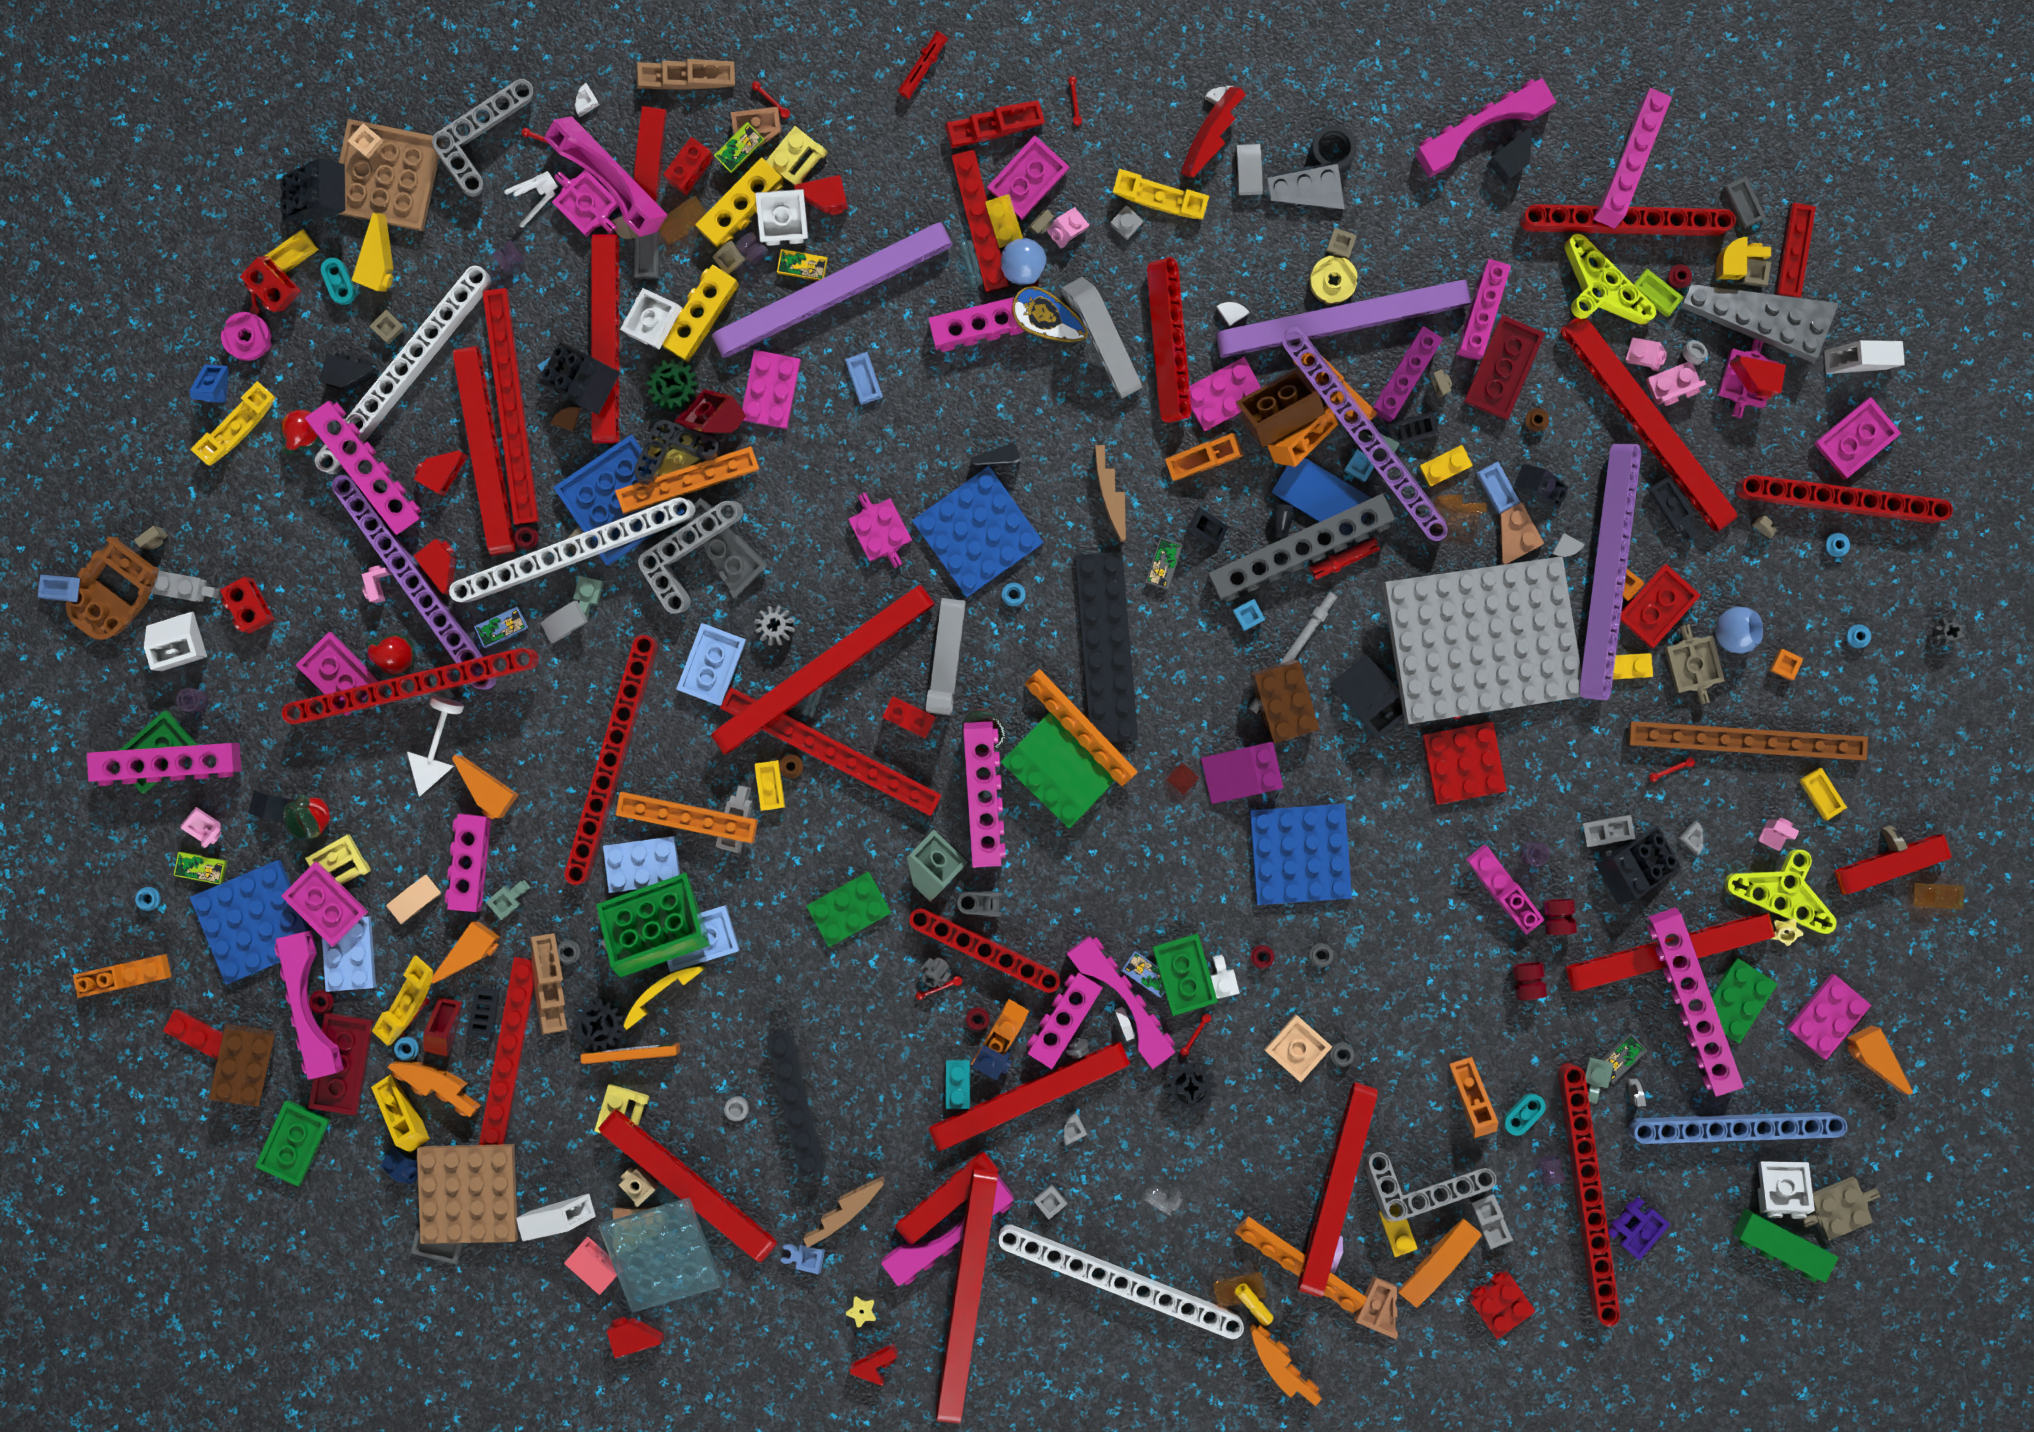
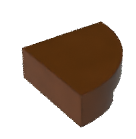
(566, 418)

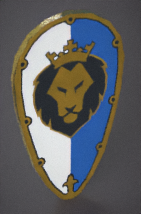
(1046, 316)

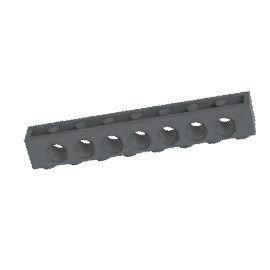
(1375, 507)

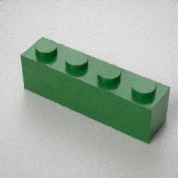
(1784, 1245)

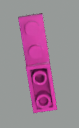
(1504, 889)

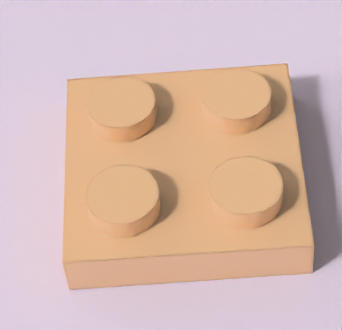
(1298, 1048)

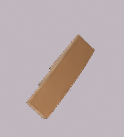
(685, 75)
(1113, 501)
(547, 983)
(850, 1205)

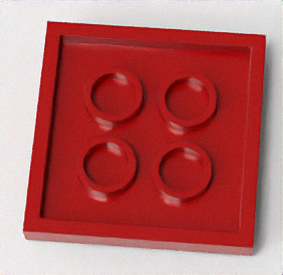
(1464, 763)

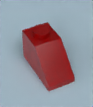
(825, 194)
(1759, 376)
(440, 471)
(438, 563)
(632, 1336)

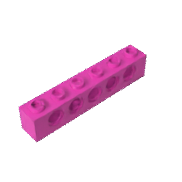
(320, 421)
(102, 763)
(983, 854)

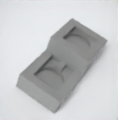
(1249, 169)
(563, 621)
(1609, 830)
(1491, 1221)

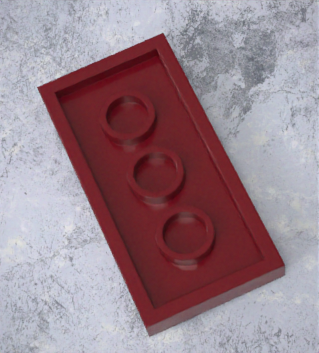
(1504, 367)
(343, 1090)

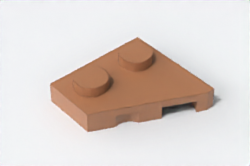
(764, 121)
(1517, 534)
(1379, 1308)

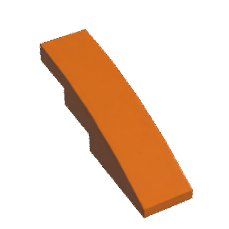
(1440, 1262)

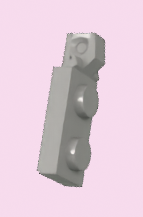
(182, 587)
(738, 806)

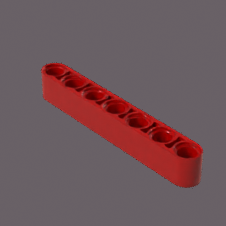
(1169, 340)
(993, 958)

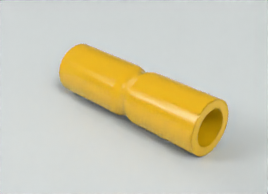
(1252, 1302)

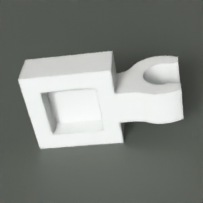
(1224, 980)

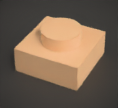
(365, 141)

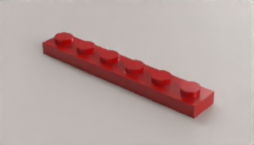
(979, 221)

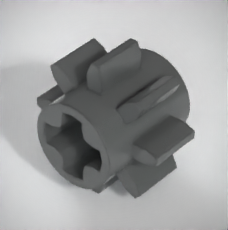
(1954, 634)
(935, 972)

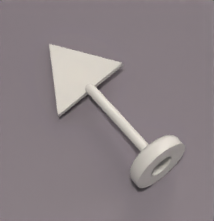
(424, 769)

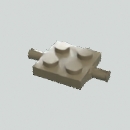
(1694, 664)
(1841, 1208)

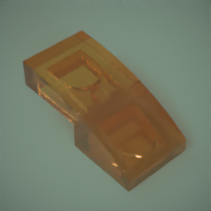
(681, 220)
(1455, 504)
(1938, 896)
(1226, 1288)

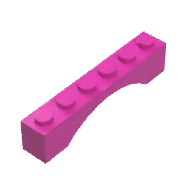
(1525, 105)
(578, 145)
(1633, 159)
(1091, 961)
(319, 1053)
(909, 1259)

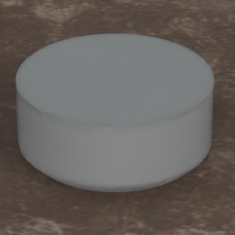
(1695, 352)
(736, 1108)

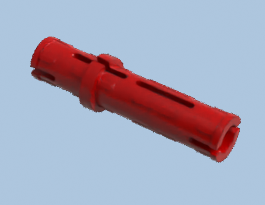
(937, 42)
(1344, 558)

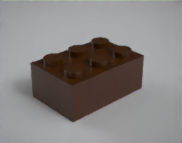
(1280, 407)
(1284, 701)
(241, 1065)

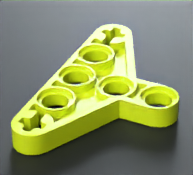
(1595, 277)
(1795, 897)

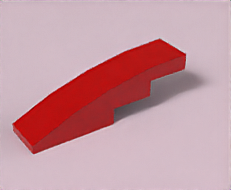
(994, 124)
(1208, 137)
(650, 150)

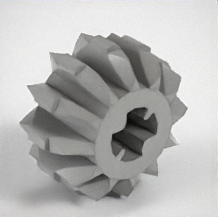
(767, 621)

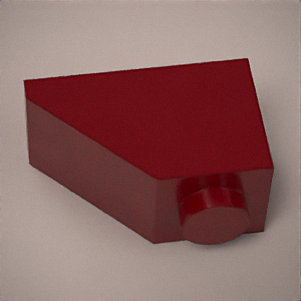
(442, 1027)

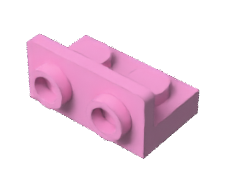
(1673, 383)

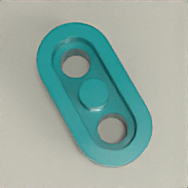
(338, 282)
(1525, 1116)

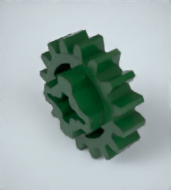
(669, 375)

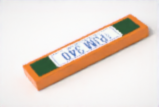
(630, 1053)

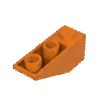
(1005, 1028)

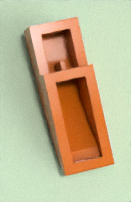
(1204, 457)

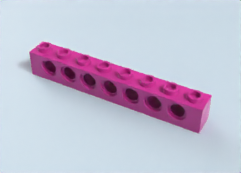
(1727, 1077)

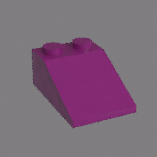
(1242, 772)

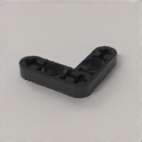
(671, 440)

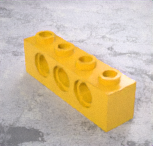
(709, 224)
(710, 278)

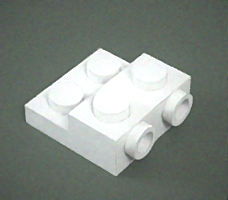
(782, 216)
(650, 318)
(1785, 1189)

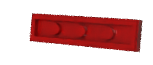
(1795, 250)

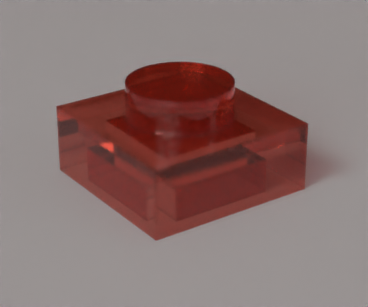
(1182, 778)

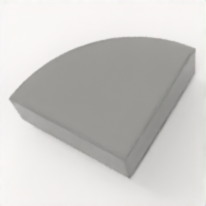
(1566, 546)
(1693, 837)
(1636, 1092)
(1073, 1129)

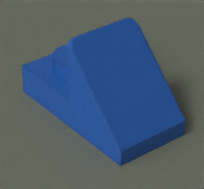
(211, 384)

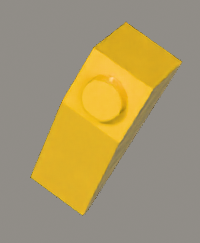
(375, 258)
(400, 1115)

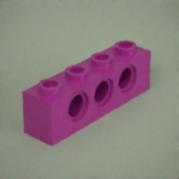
(1406, 374)

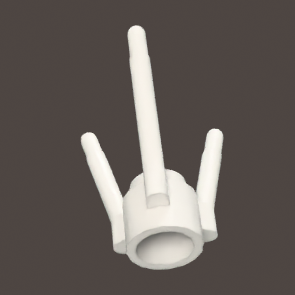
(543, 183)

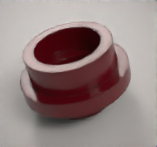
(1675, 281)
(521, 532)
(1269, 956)
(314, 1001)
(977, 1026)

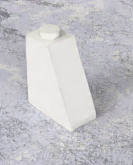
(1864, 356)
(555, 1218)

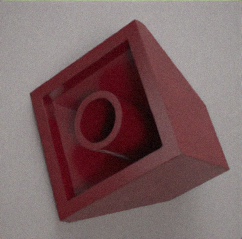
(712, 413)

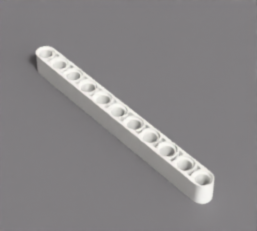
(415, 364)
(560, 550)
(1134, 1280)

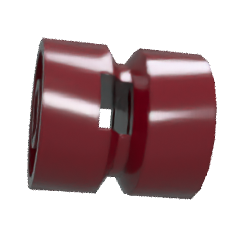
(1560, 916)
(1529, 981)

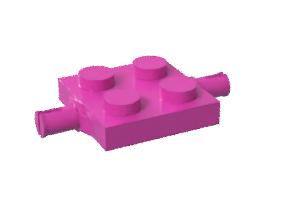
(585, 202)
(1732, 387)
(879, 530)

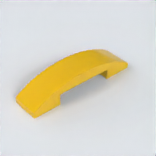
(1159, 196)
(235, 426)
(407, 1002)
(639, 1010)

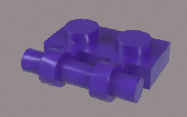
(1643, 1233)

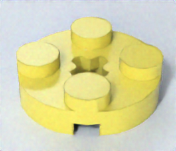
(1336, 267)

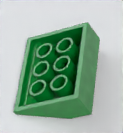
(1058, 770)
(652, 925)

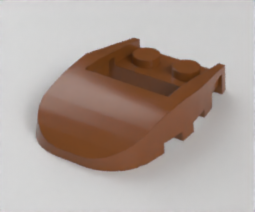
(98, 608)

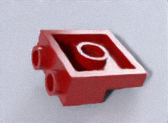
(1501, 1303)

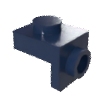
(992, 1062)
(400, 1166)

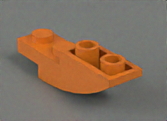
(1337, 396)
(122, 976)
(428, 1078)
(1275, 1359)

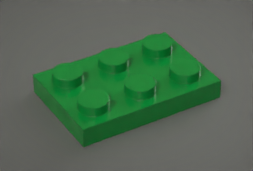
(160, 733)
(848, 909)
(1184, 974)
(1740, 998)
(292, 1143)

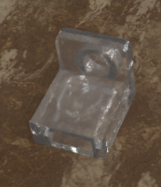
(1158, 1199)

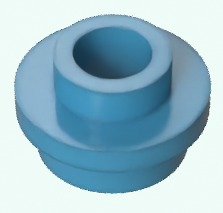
(1832, 549)
(1010, 587)
(1852, 639)
(141, 898)
(399, 1048)

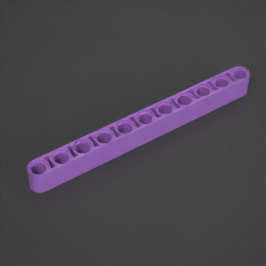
(832, 290)
(1344, 318)
(1368, 446)
(409, 571)
(1610, 571)

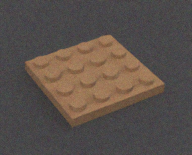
(394, 178)
(467, 1193)

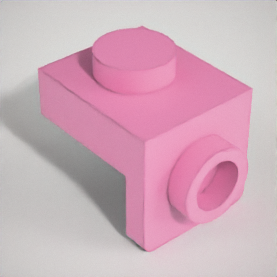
(1067, 227)
(1646, 353)
(372, 588)
(202, 827)
(1776, 832)

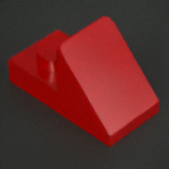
(868, 1367)

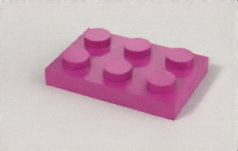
(1029, 176)
(771, 389)
(1216, 394)
(1857, 438)
(335, 668)
(324, 903)
(1828, 1016)

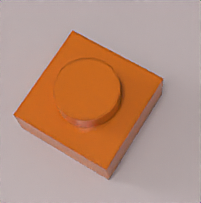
(1632, 585)
(1786, 664)

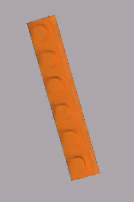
(687, 480)
(1080, 727)
(687, 817)
(1292, 1260)

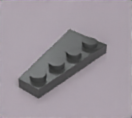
(732, 556)

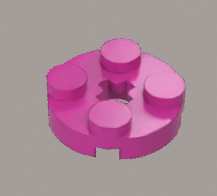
(233, 331)

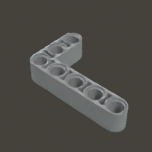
(476, 128)
(1087, 301)
(683, 547)
(946, 657)
(1426, 1194)

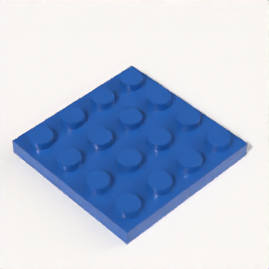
(593, 499)
(977, 531)
(1300, 854)
(246, 919)

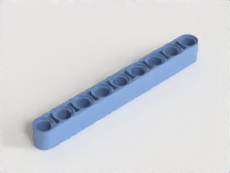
(1748, 1129)

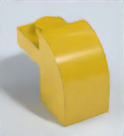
(1732, 260)

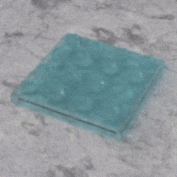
(660, 1255)

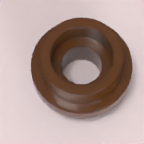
(1530, 423)
(798, 766)

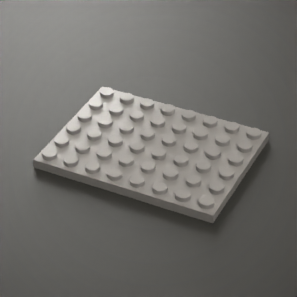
(1483, 639)

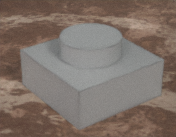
(1126, 222)
(1050, 1201)

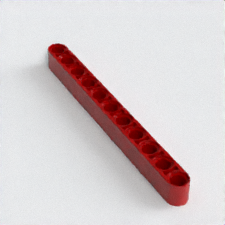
(1649, 423)
(822, 669)
(399, 686)
(602, 768)
(1594, 1204)
(966, 1295)

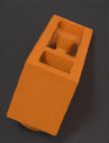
(1298, 444)
(486, 790)
(471, 947)
(1874, 1052)
(1473, 1098)

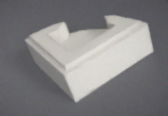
(1215, 94)
(585, 100)
(1232, 312)
(1125, 1023)

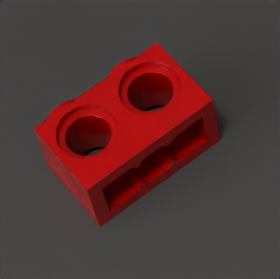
(688, 166)
(273, 279)
(251, 601)
(909, 717)

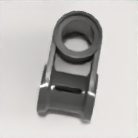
(982, 903)

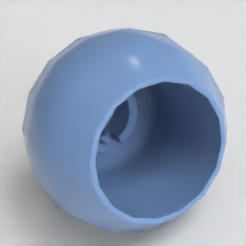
(1023, 261)
(1739, 629)

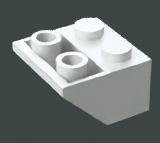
(173, 642)

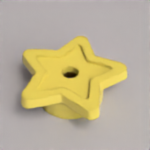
(1789, 937)
(863, 1305)

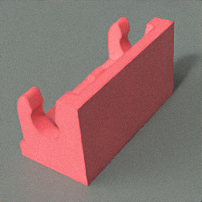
(592, 1265)

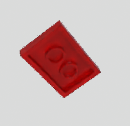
(1658, 605)

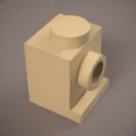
(646, 1184)

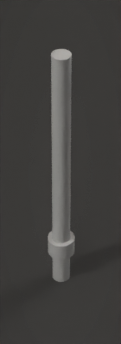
(1319, 614)

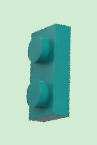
(957, 1084)

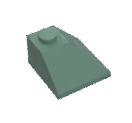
(934, 865)

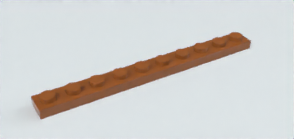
(1747, 740)

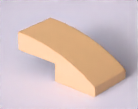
(413, 899)

